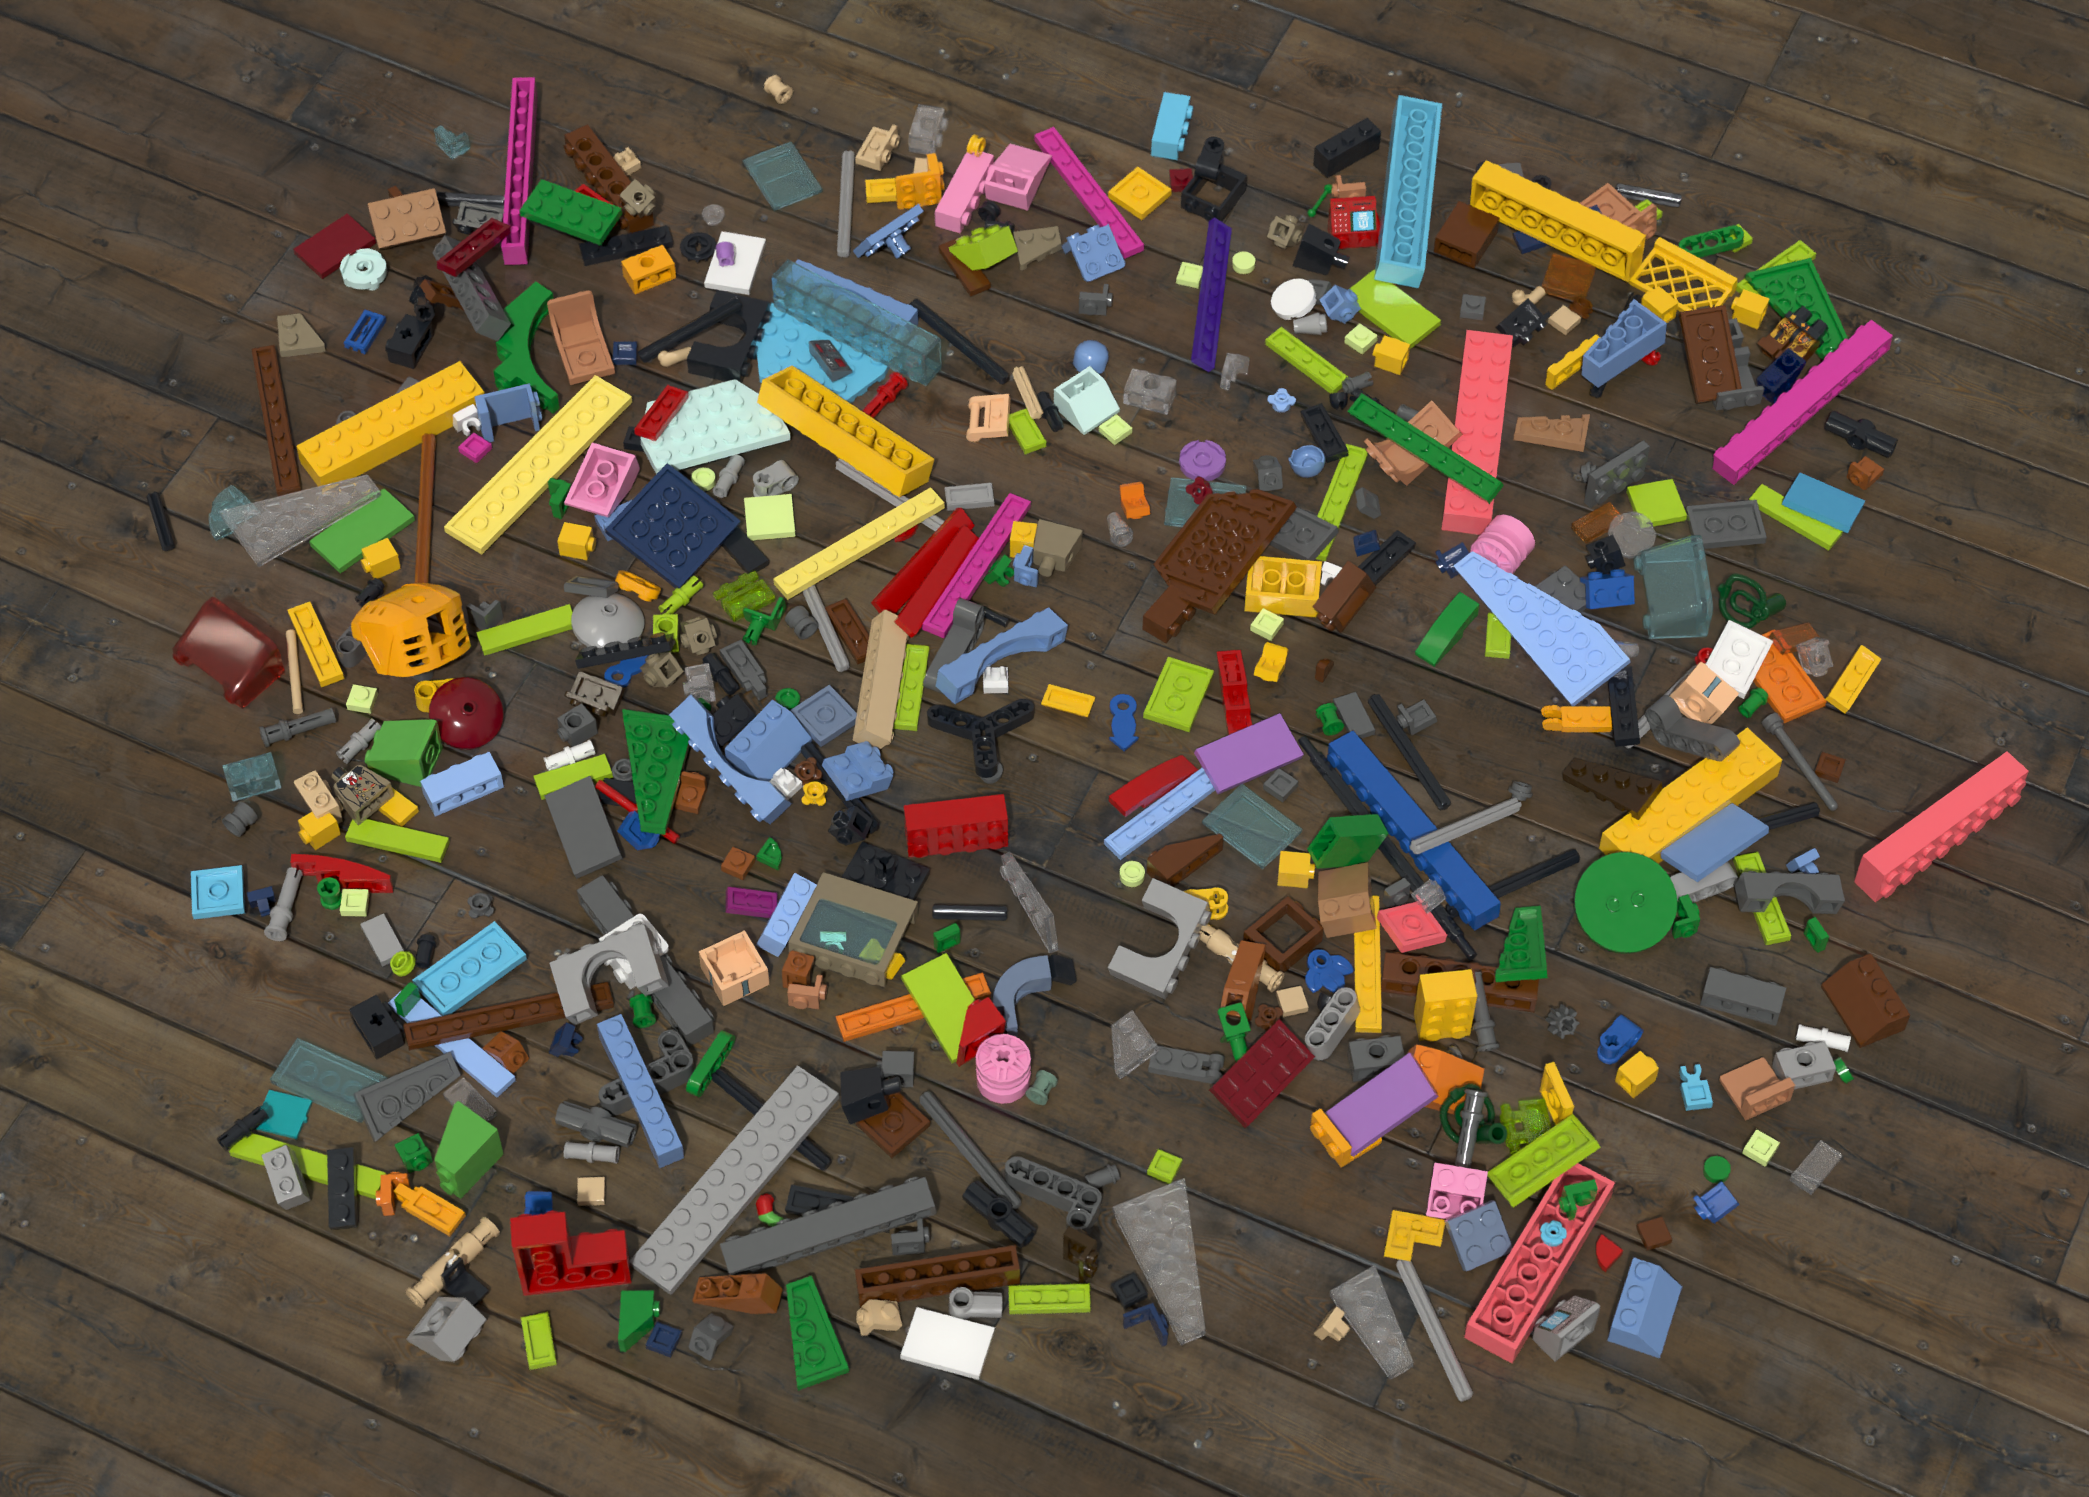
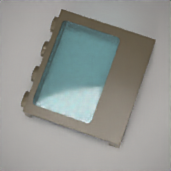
(852, 928)

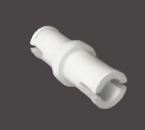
(569, 755)
(1815, 1035)

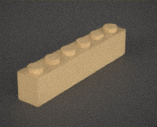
(880, 681)

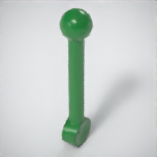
(1327, 190)

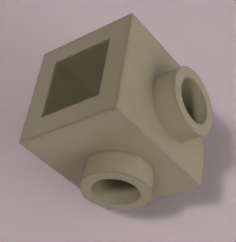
(635, 192)
(1279, 228)
(691, 629)
(661, 669)

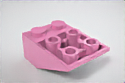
(1016, 176)

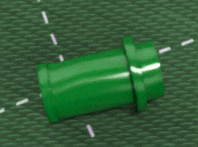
(1753, 702)

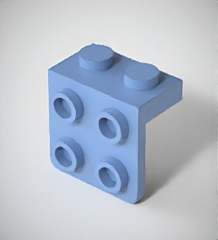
(1095, 252)

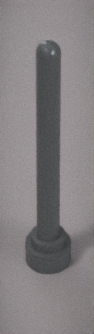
(1774, 725)

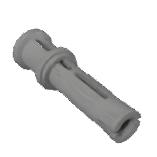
(282, 913)

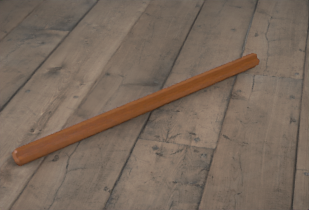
(425, 511)

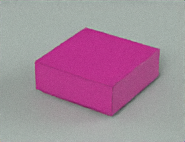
(475, 447)

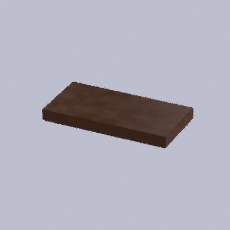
(1709, 352)

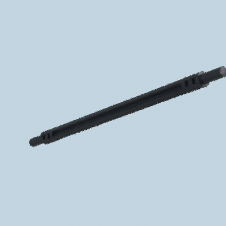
(1387, 847)

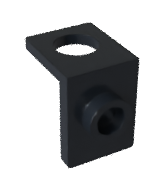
(462, 1283)

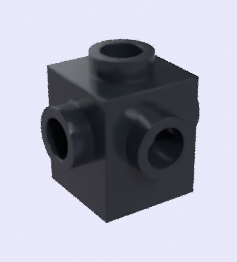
(1605, 555)
(850, 825)

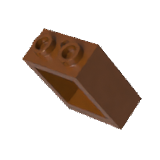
(1343, 597)
(1272, 955)

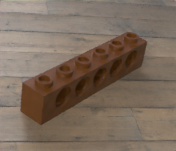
(603, 173)
(1497, 993)
(938, 1275)

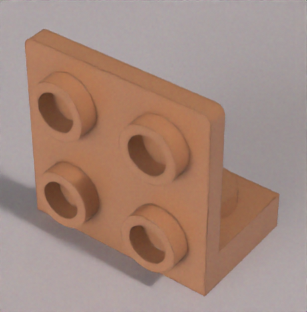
(1756, 1088)

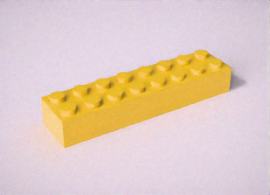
(1558, 221)
(388, 427)
(845, 431)
(1694, 799)

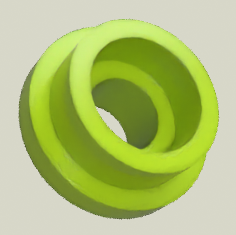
(402, 963)

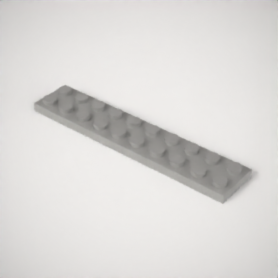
(734, 1180)

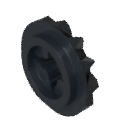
(690, 242)

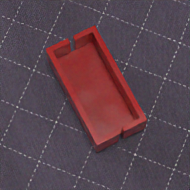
(956, 826)

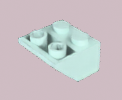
(1085, 400)

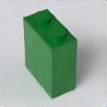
(1347, 841)

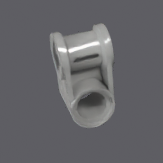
(775, 478)

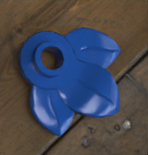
(1328, 975)

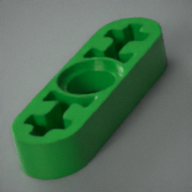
(1705, 250)
(710, 1063)

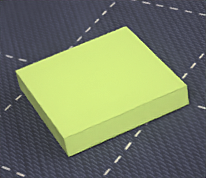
(769, 517)

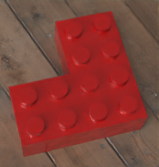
(556, 1262)

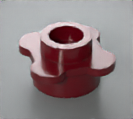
(1203, 485)

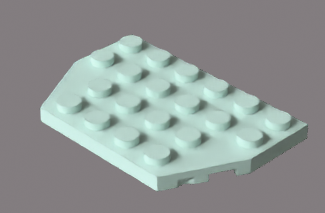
(713, 426)

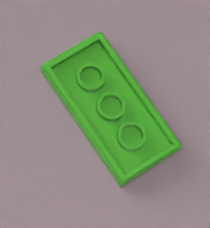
(368, 525)

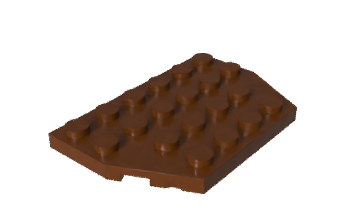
(1221, 545)

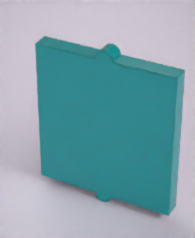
(285, 1114)

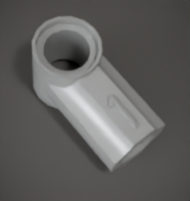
(978, 1304)

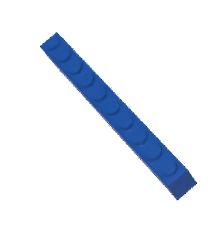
(1408, 822)

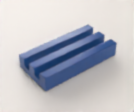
(368, 333)

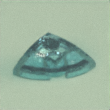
(226, 499)

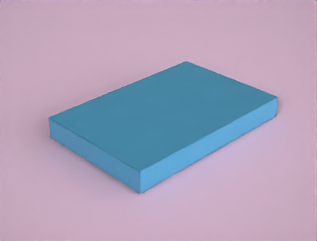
(1823, 502)

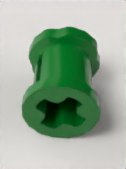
(1330, 721)
(330, 893)
(642, 1011)

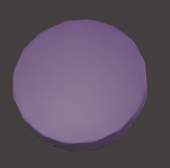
(1202, 460)

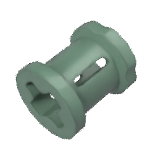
(1040, 1089)

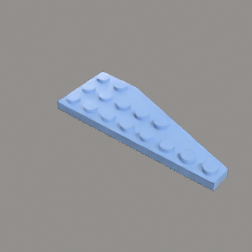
(1559, 640)

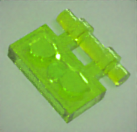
(753, 596)
(1534, 1122)

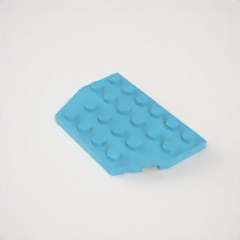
(788, 344)

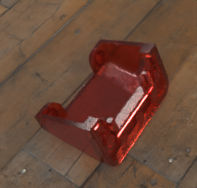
(229, 652)

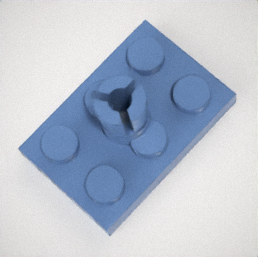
(891, 235)

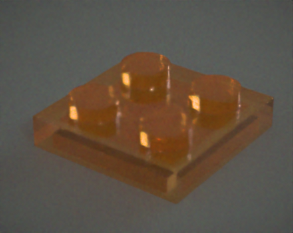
(1568, 277)

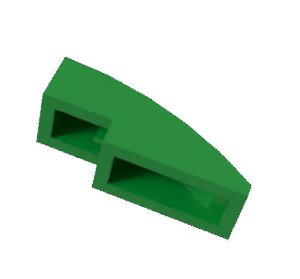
(1447, 629)

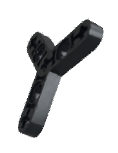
(1017, 713)

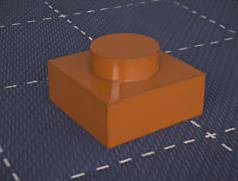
(738, 863)

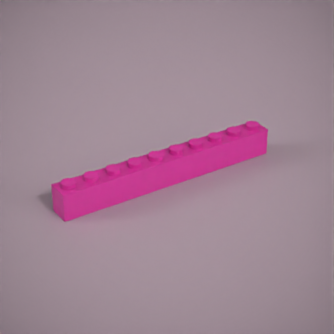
(519, 168)
(1801, 402)

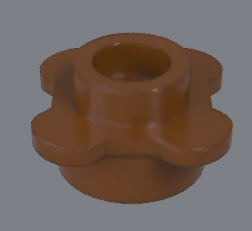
(1581, 307)
(802, 767)
(1264, 1011)

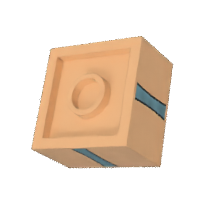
(1703, 695)
(734, 968)

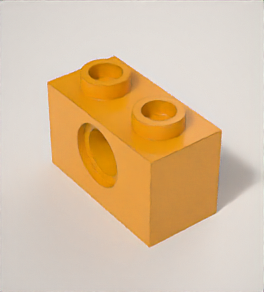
(648, 269)

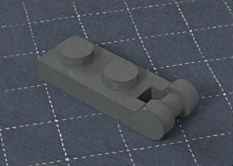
(1186, 1065)

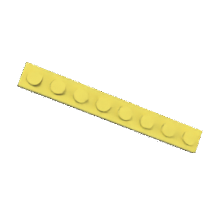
(858, 543)

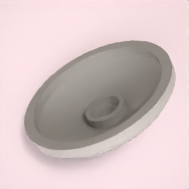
(607, 620)

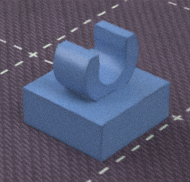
(1804, 863)

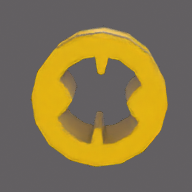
(976, 145)

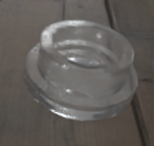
(713, 214)

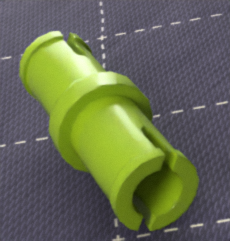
(681, 596)

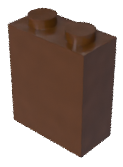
(1466, 234)

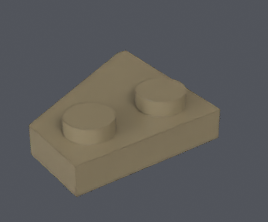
(1036, 244)
(297, 336)

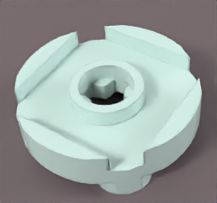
(366, 279)

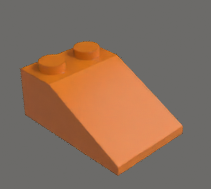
(1446, 1072)

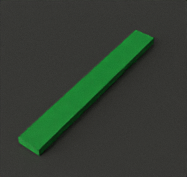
(1425, 448)

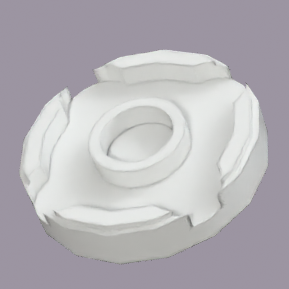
(1293, 299)

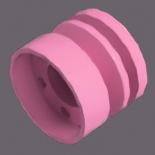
(1505, 543)
(1003, 1068)

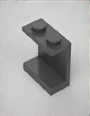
(1749, 394)

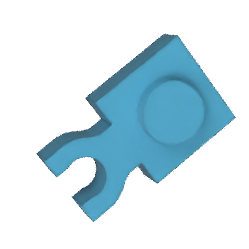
(1695, 1092)

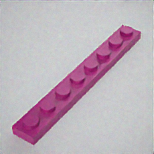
(1088, 191)
(976, 564)

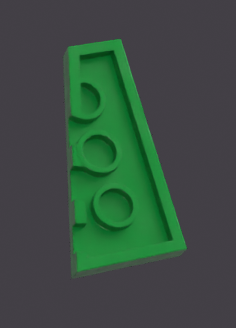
(1524, 947)
(813, 1338)

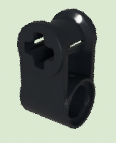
(1210, 159)

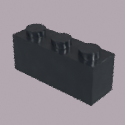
(1347, 147)

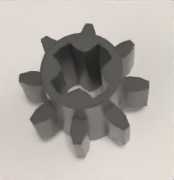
(1562, 1021)

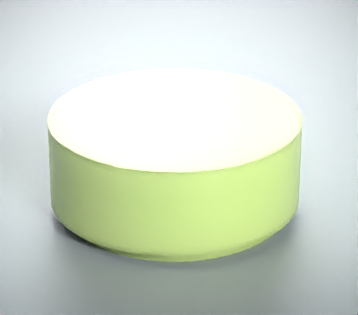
(1243, 262)
(704, 478)
(1132, 873)

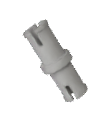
(728, 476)
(358, 741)
(591, 1152)

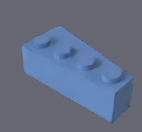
(1624, 343)

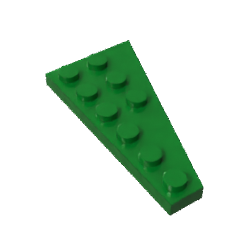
(1796, 286)
(656, 764)

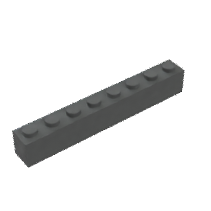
(676, 1001)
(829, 1227)

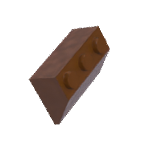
(1866, 1001)

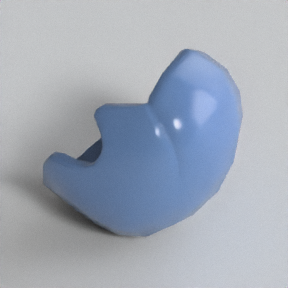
(1091, 354)
(1307, 461)

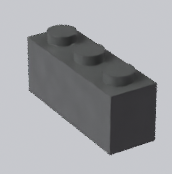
(1743, 996)

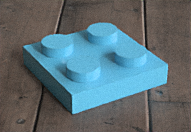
(217, 892)

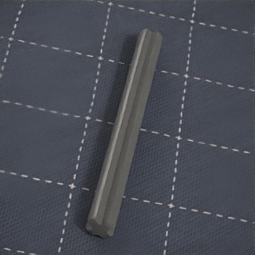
(969, 1149)

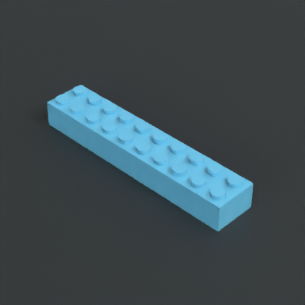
(1408, 192)

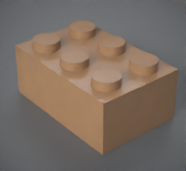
(406, 219)

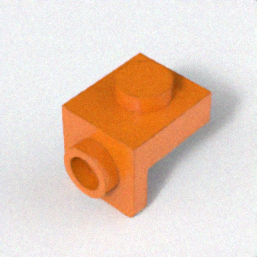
(1133, 500)
(386, 1196)

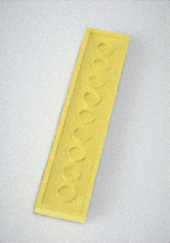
(541, 458)

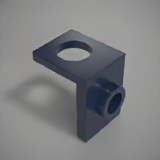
(1148, 1313)

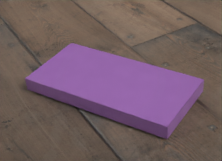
(1248, 753)
(1382, 1103)

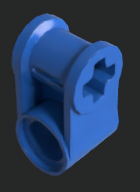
(1618, 1040)

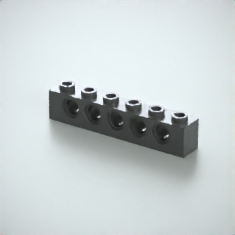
(475, 295)

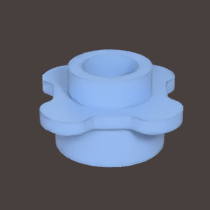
(1281, 400)

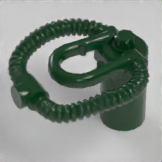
(1762, 608)
(1487, 1132)

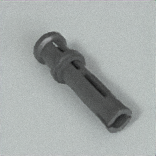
(285, 729)
(1483, 1025)
(1471, 1116)

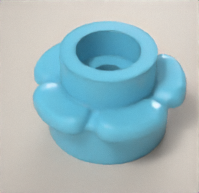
(1553, 1239)

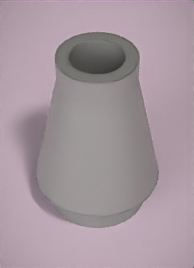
(1311, 324)

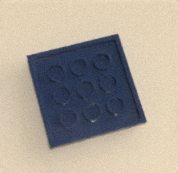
(672, 526)

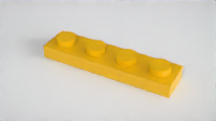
(315, 644)

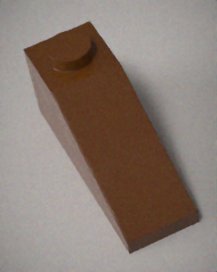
(1181, 859)

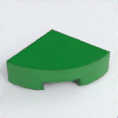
(770, 854)

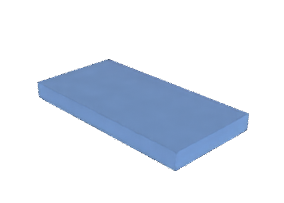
(1714, 842)

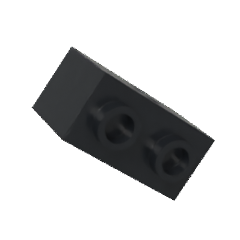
(409, 341)
(377, 1027)

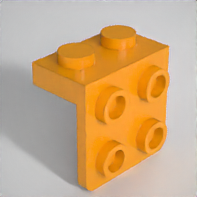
(921, 187)
(1333, 1141)

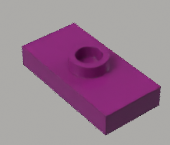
(750, 902)

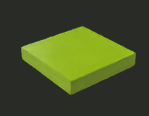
(1657, 502)

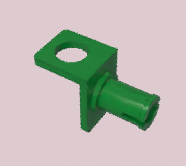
(760, 621)
(1235, 1034)

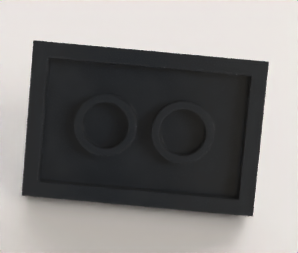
(886, 872)

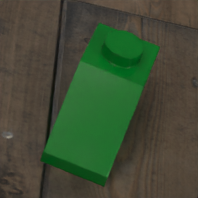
(636, 1317)

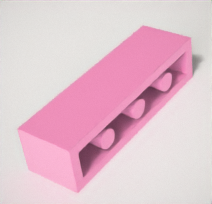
(963, 192)

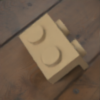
(878, 148)
(318, 796)

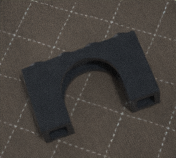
(734, 360)

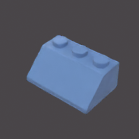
(767, 743)
(1645, 1309)

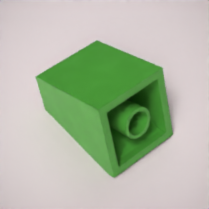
(405, 750)
(466, 1150)

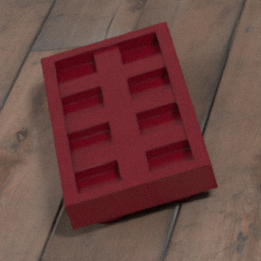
(1261, 1073)

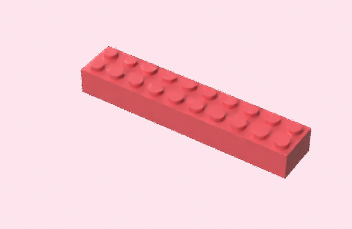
(1481, 422)

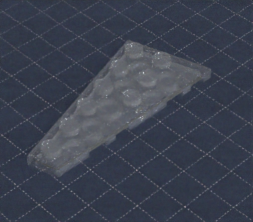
(285, 521)
(1163, 1244)

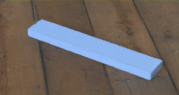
(1159, 814)
(465, 1053)

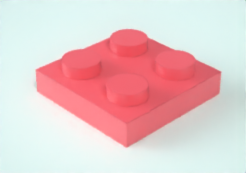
(1411, 927)

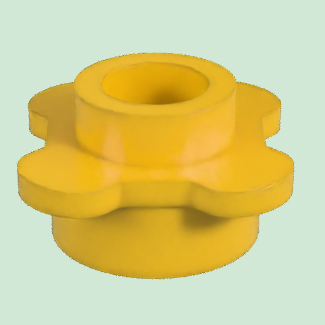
(814, 788)

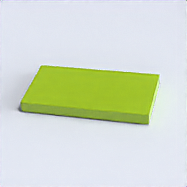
(1394, 310)
(941, 999)
(1543, 1160)

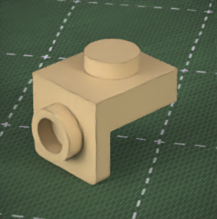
(878, 1315)

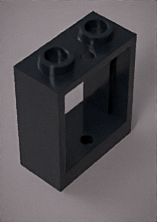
(1232, 181)

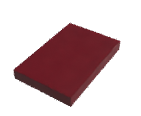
(330, 245)

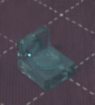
(450, 144)

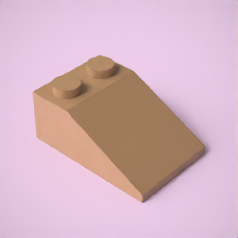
(1346, 900)

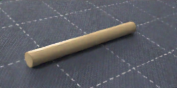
(294, 671)

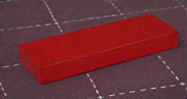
(661, 413)

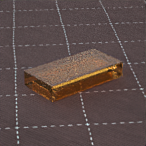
(1595, 523)
(1788, 638)

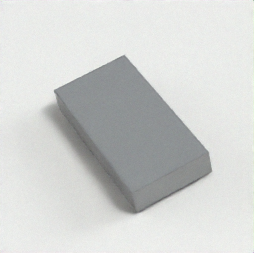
(969, 496)
(381, 938)

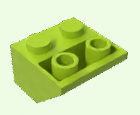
(984, 247)

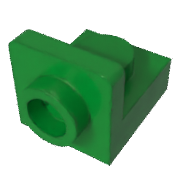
(558, 490)
(414, 1153)
(1577, 1194)

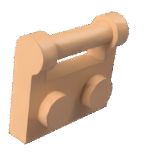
(995, 420)

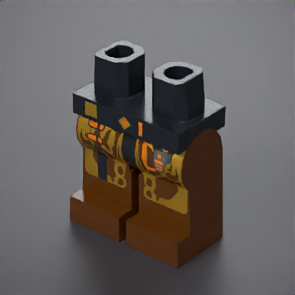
(1795, 334)

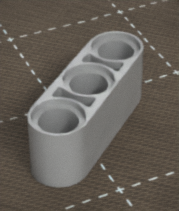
(1714, 883)
(1333, 1012)

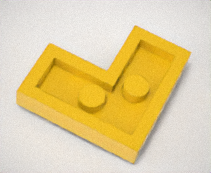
(1410, 1228)

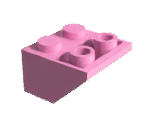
(1455, 1190)

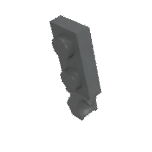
(745, 668)

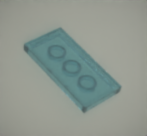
(324, 1078)

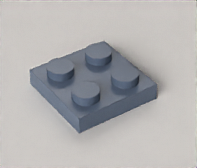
(825, 715)
(1478, 1235)

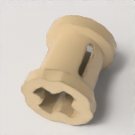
(778, 89)

